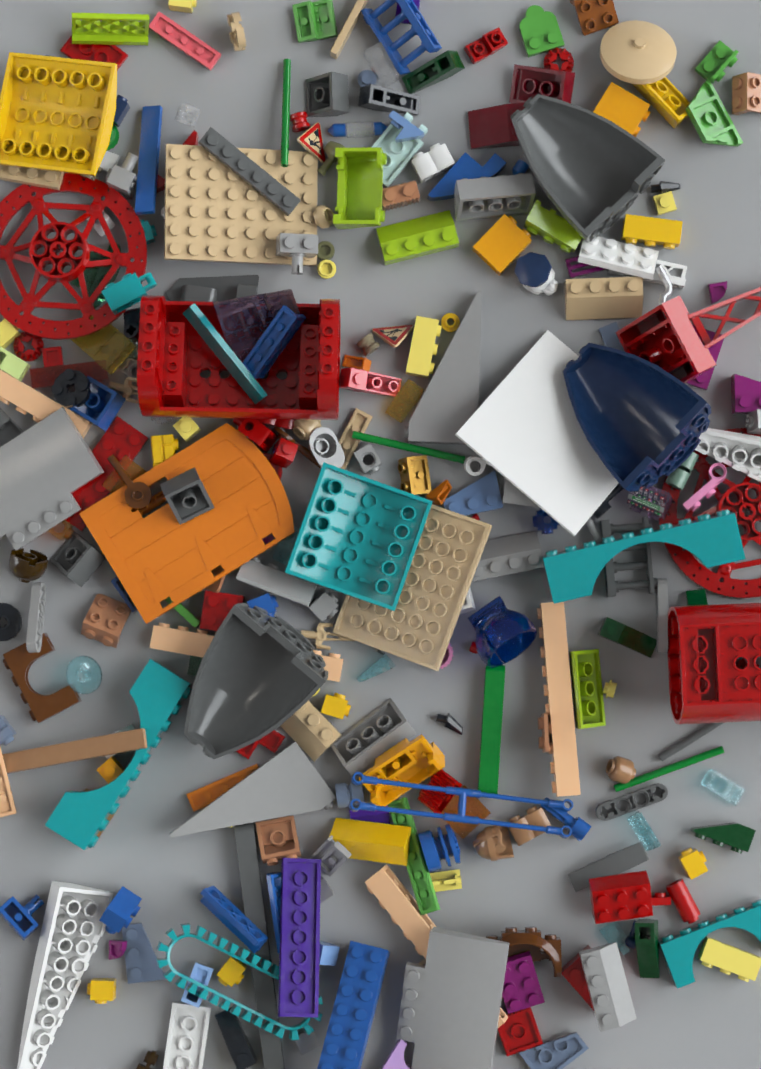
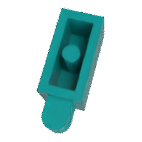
(127, 291)

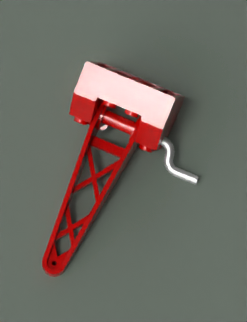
(670, 330)

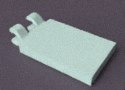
(397, 153)

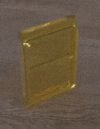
(106, 347)

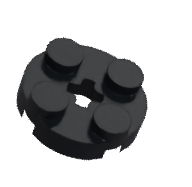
(62, 384)
(14, 623)

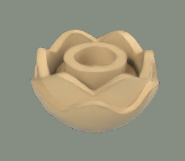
(323, 216)

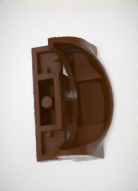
(531, 940)

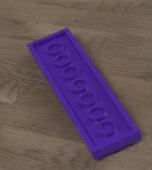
(299, 938)

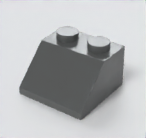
(327, 95)
(187, 496)
(77, 559)

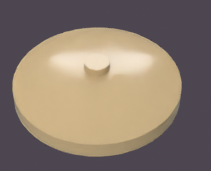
(638, 52)

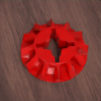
(564, 56)
(29, 355)

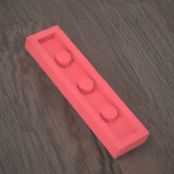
(184, 41)

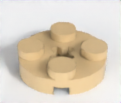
(237, 33)

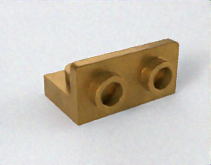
(414, 475)

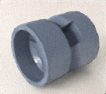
(346, 793)

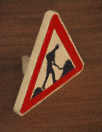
(313, 142)
(393, 335)

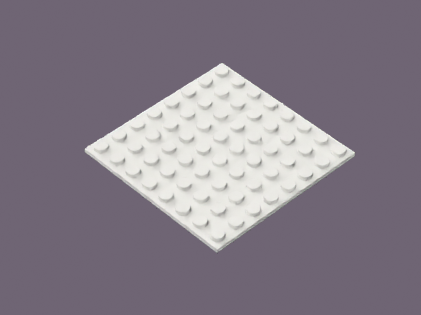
(536, 440)

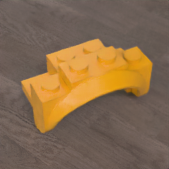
(404, 763)

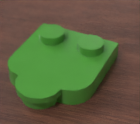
(540, 31)

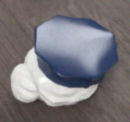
(536, 274)

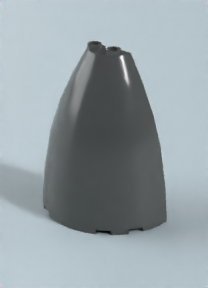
(583, 162)
(250, 681)

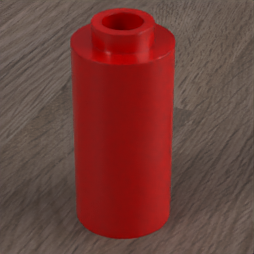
(683, 901)

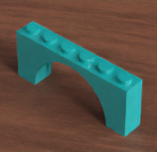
(680, 949)

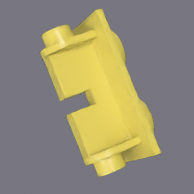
(446, 880)

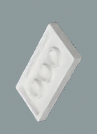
(619, 257)
(187, 1036)

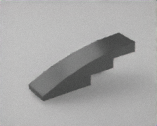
(609, 865)

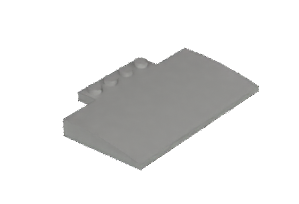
(40, 474)
(454, 1001)

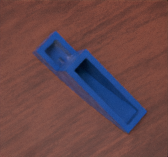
(465, 168)

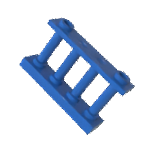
(419, 27)

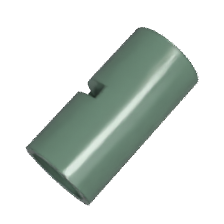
(680, 476)

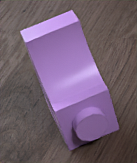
(396, 1057)

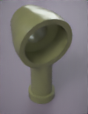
(330, 151)

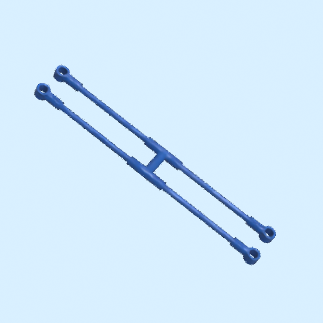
(463, 794)

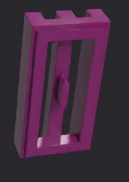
(580, 273)

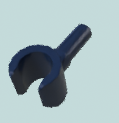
(630, 940)

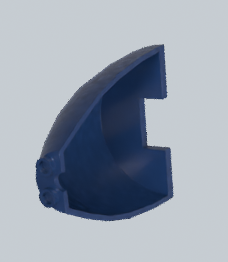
(634, 414)

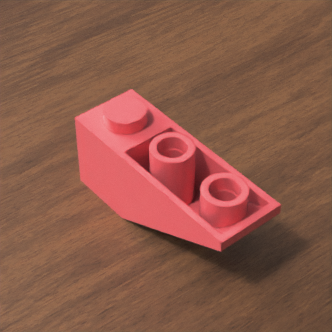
(369, 382)

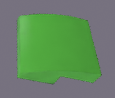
(315, 20)

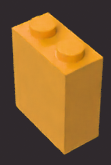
(623, 108)
(502, 244)

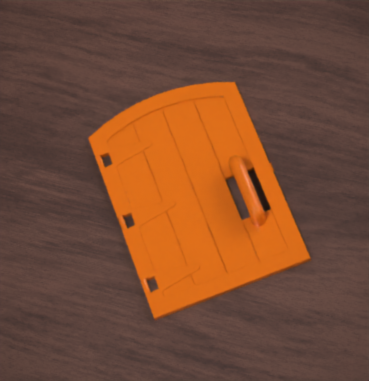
(172, 560)

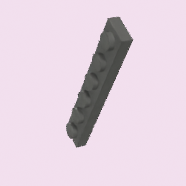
(249, 171)

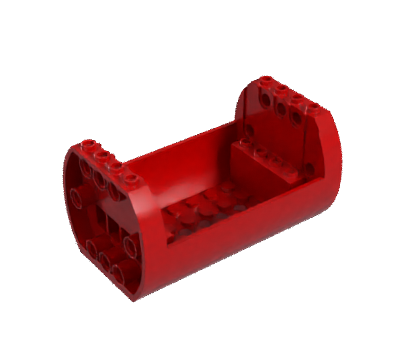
(175, 355)
(702, 665)

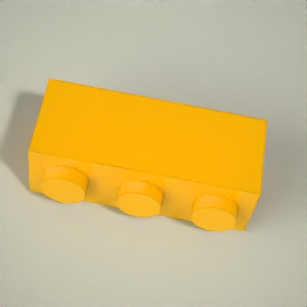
(651, 231)

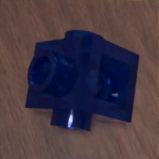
(538, 522)

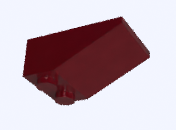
(530, 81)
(493, 126)

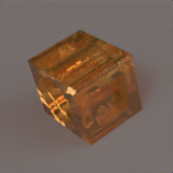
(65, 534)

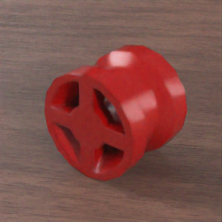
(299, 121)

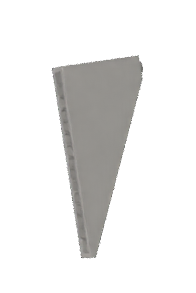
(453, 388)
(276, 789)

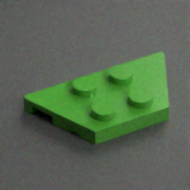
(711, 118)

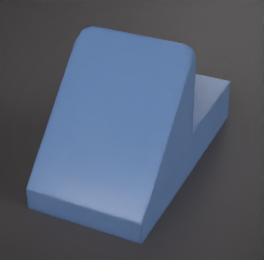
(409, 131)

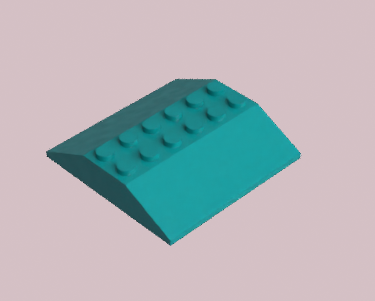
(358, 536)

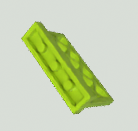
(112, 30)

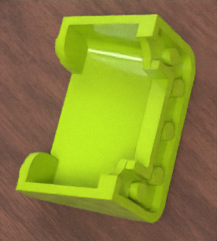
(359, 187)

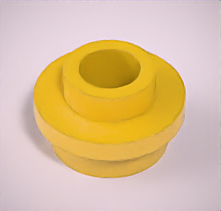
(448, 328)

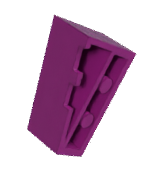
(745, 394)

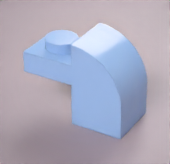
(201, 974)

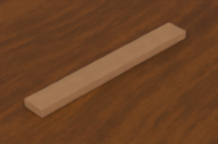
(75, 750)

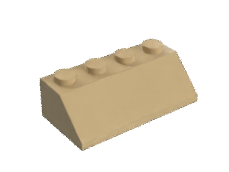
(603, 298)
(311, 730)

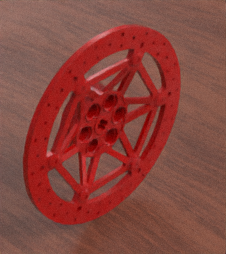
(67, 257)
(748, 522)

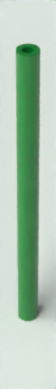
(285, 112)
(408, 447)
(670, 768)

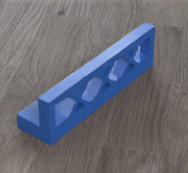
(273, 342)
(274, 890)
(233, 918)

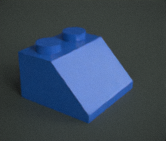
(101, 405)

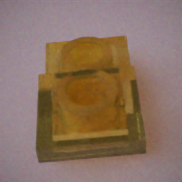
(404, 401)

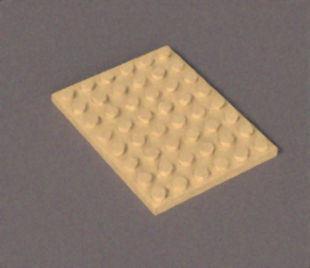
(222, 217)
(430, 596)

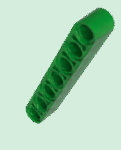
(491, 729)

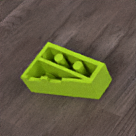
(552, 228)

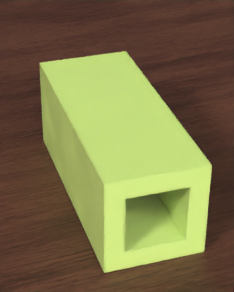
(13, 365)

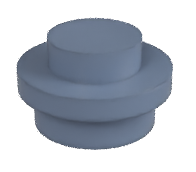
(366, 77)

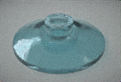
(91, 674)

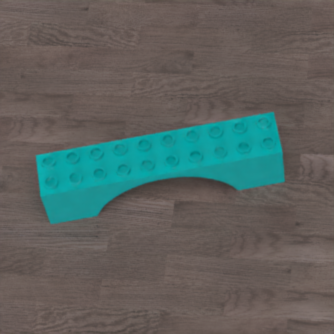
(710, 538)
(85, 813)

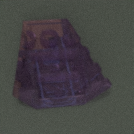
(247, 318)

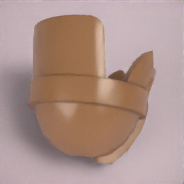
(494, 843)

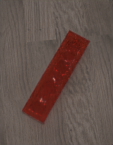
(46, 376)

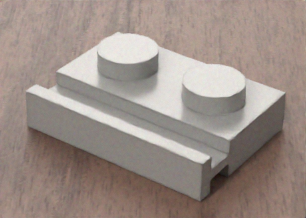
(332, 855)

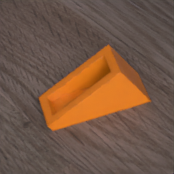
(356, 362)
(440, 493)

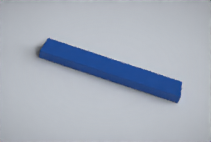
(148, 160)

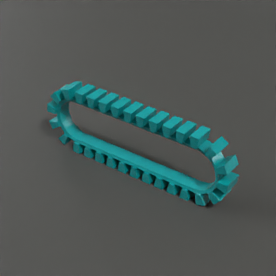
(225, 1003)

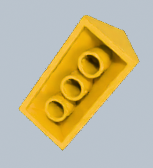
(666, 100)
(373, 840)

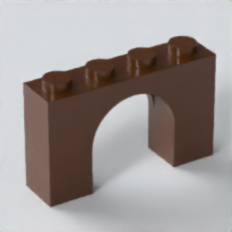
(41, 706)

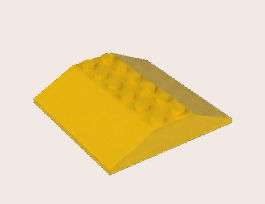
(56, 113)

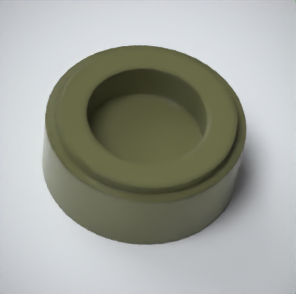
(325, 250)

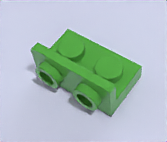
(716, 61)

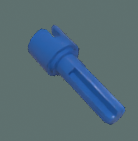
(578, 825)

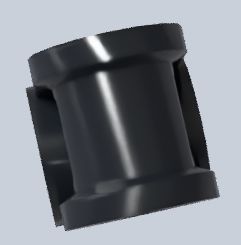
(131, 324)

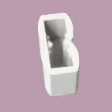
(432, 163)

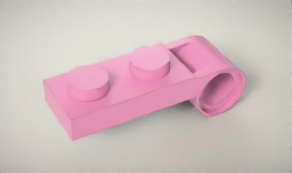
(707, 490)

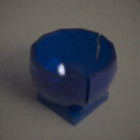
(501, 632)

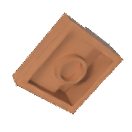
(278, 839)

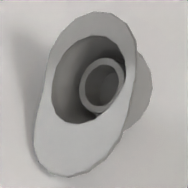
(326, 448)

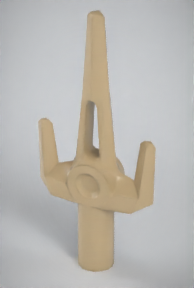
(127, 388)
(321, 635)

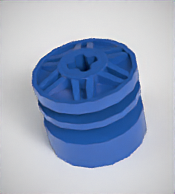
(439, 848)

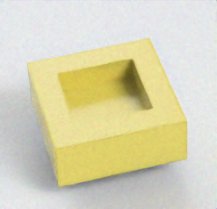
(664, 203)

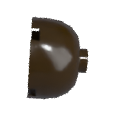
(27, 565)

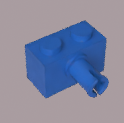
(266, 602)
(120, 910)
(20, 916)

